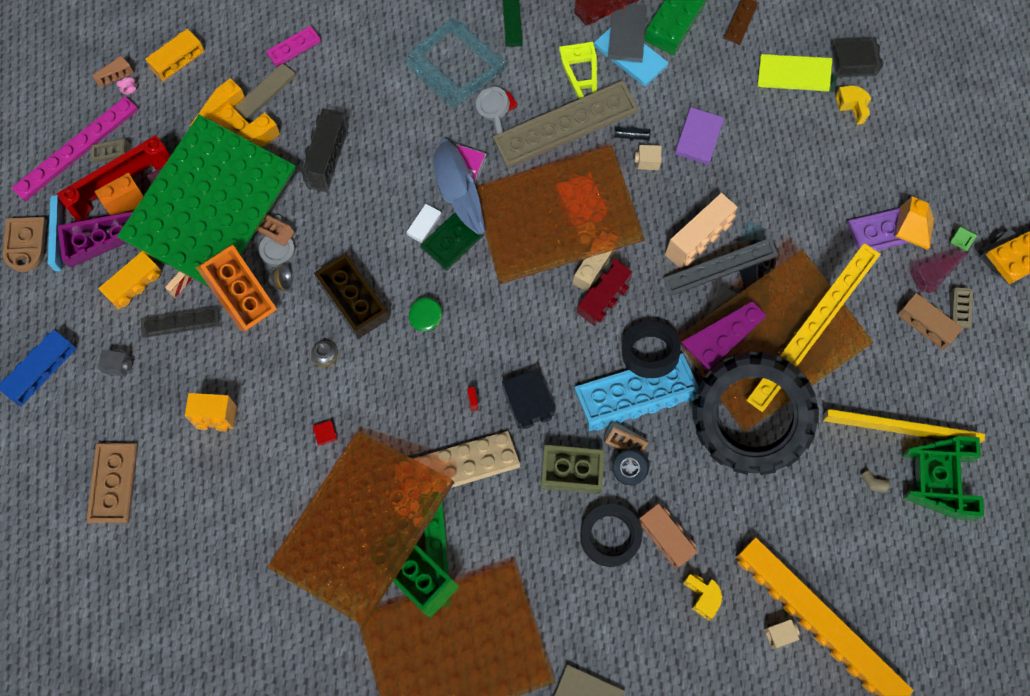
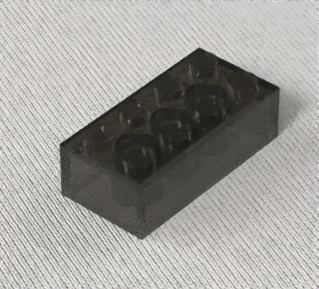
(324, 150)

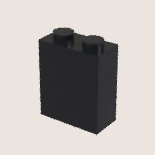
(528, 399)

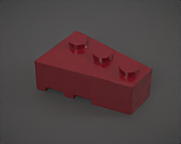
(605, 293)

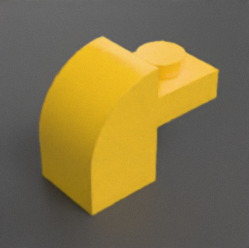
(854, 99)
(709, 598)

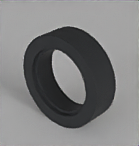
(651, 369)
(628, 518)

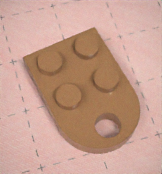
(24, 240)

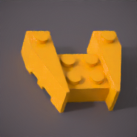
(221, 111)

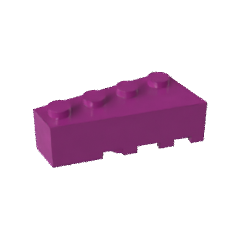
(90, 238)
(717, 340)

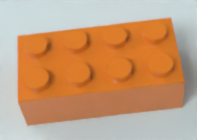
(236, 288)

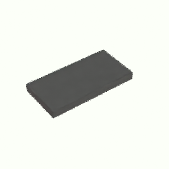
(628, 33)

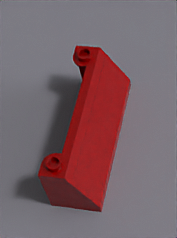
(81, 193)

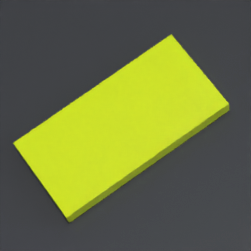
(795, 72)

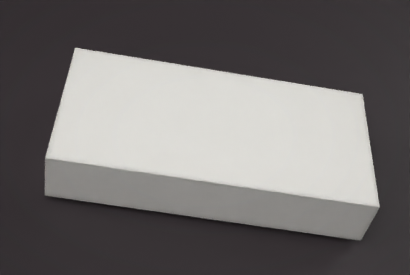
(424, 223)

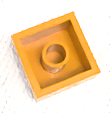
(211, 411)

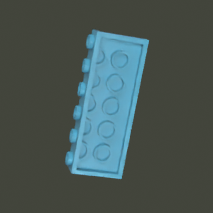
(630, 396)

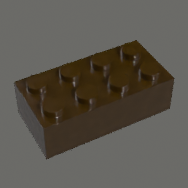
(352, 296)

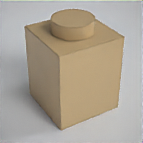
(648, 157)
(782, 634)

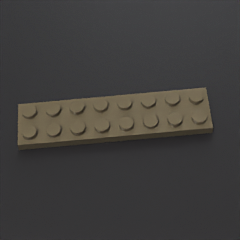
(565, 124)

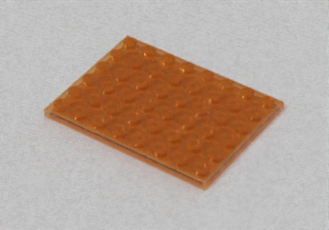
(558, 215)
(787, 299)
(361, 527)
(472, 646)

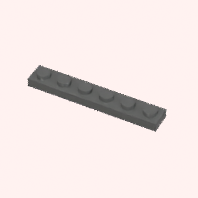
(720, 267)

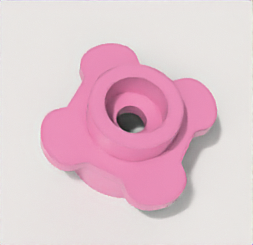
(127, 85)

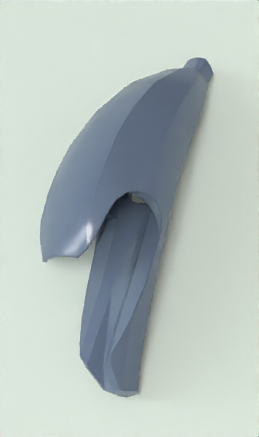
(458, 186)

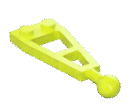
(577, 54)

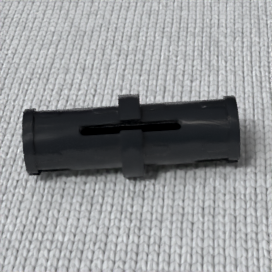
(632, 133)

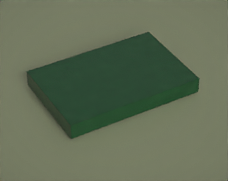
(450, 242)

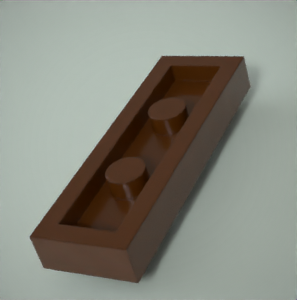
(741, 21)

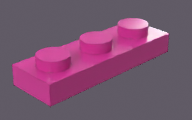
(293, 46)

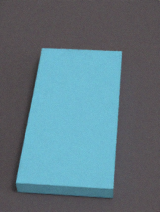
(642, 72)

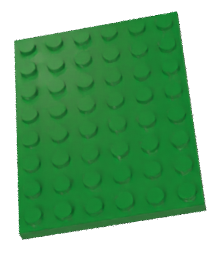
(206, 198)

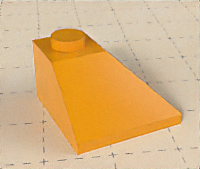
(915, 223)

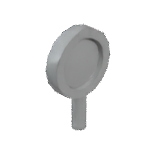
(493, 105)
(274, 253)

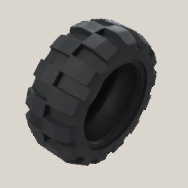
(765, 458)

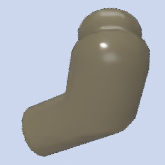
(875, 484)

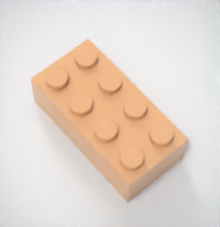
(701, 231)

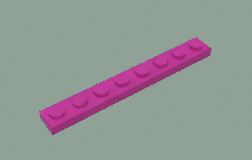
(74, 149)

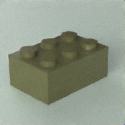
(572, 469)

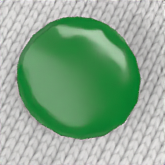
(425, 314)

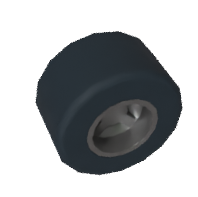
(624, 467)

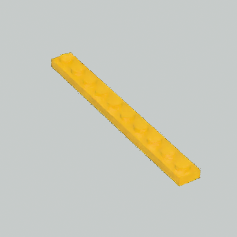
(818, 321)

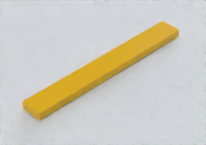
(897, 426)

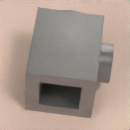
(114, 362)

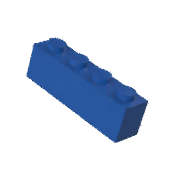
(36, 368)

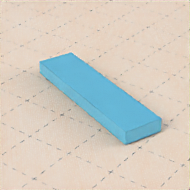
(55, 220)

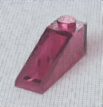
(931, 275)

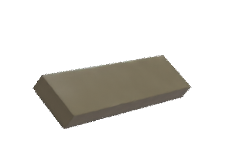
(265, 92)

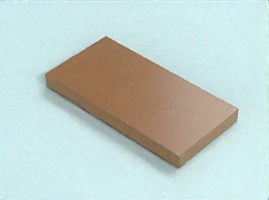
(112, 483)

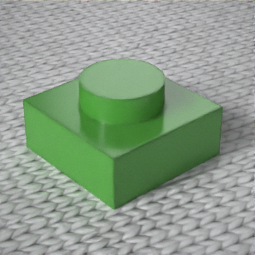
(963, 238)

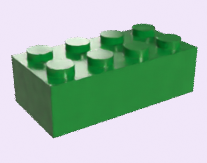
(673, 24)
(424, 582)

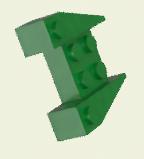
(941, 480)

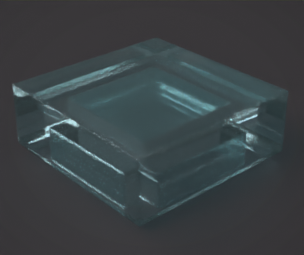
(753, 232)

